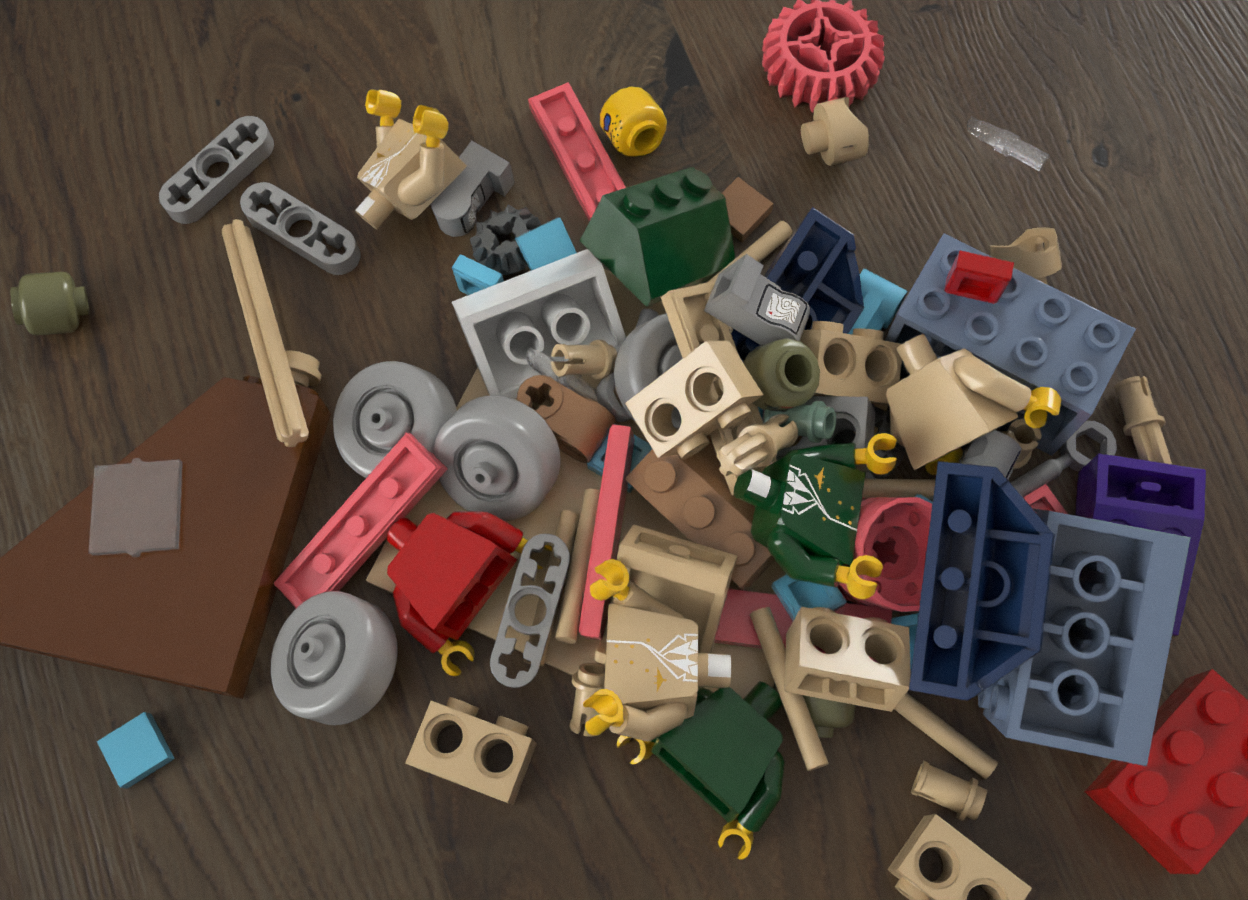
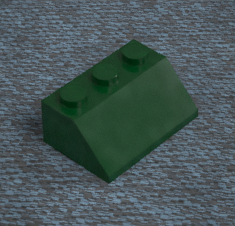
(662, 234)

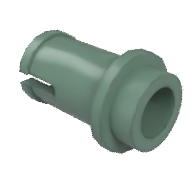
(812, 420)

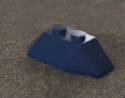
(819, 268)
(980, 583)

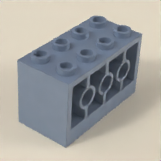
(1027, 335)
(1104, 677)

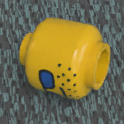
(633, 121)

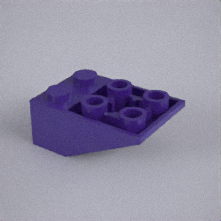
(1146, 497)

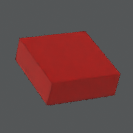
(978, 277)

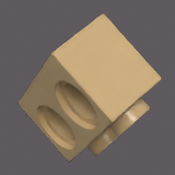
(853, 363)
(689, 390)
(845, 669)
(468, 762)
(963, 866)

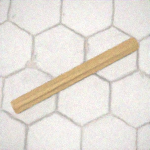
(265, 335)

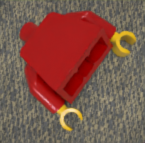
(448, 574)

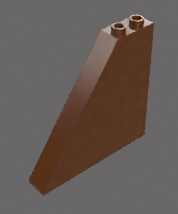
(188, 610)

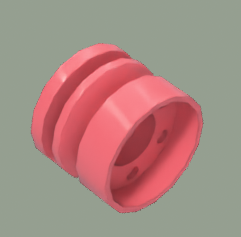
(897, 535)

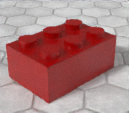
(1193, 780)

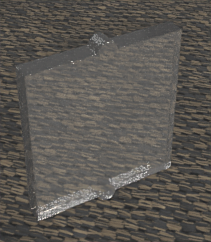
(136, 507)

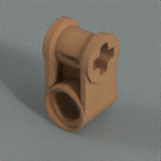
(574, 419)

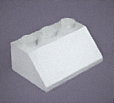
(537, 310)

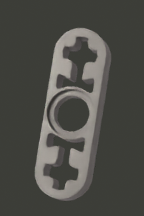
(216, 188)
(292, 211)
(554, 575)

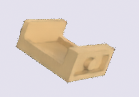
(680, 575)

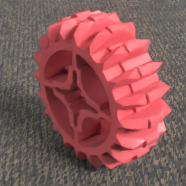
(814, 45)

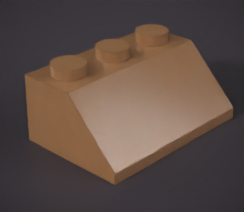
(701, 507)

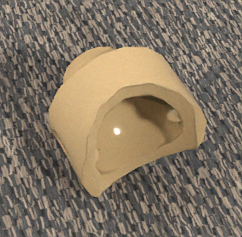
(832, 130)
(1029, 254)

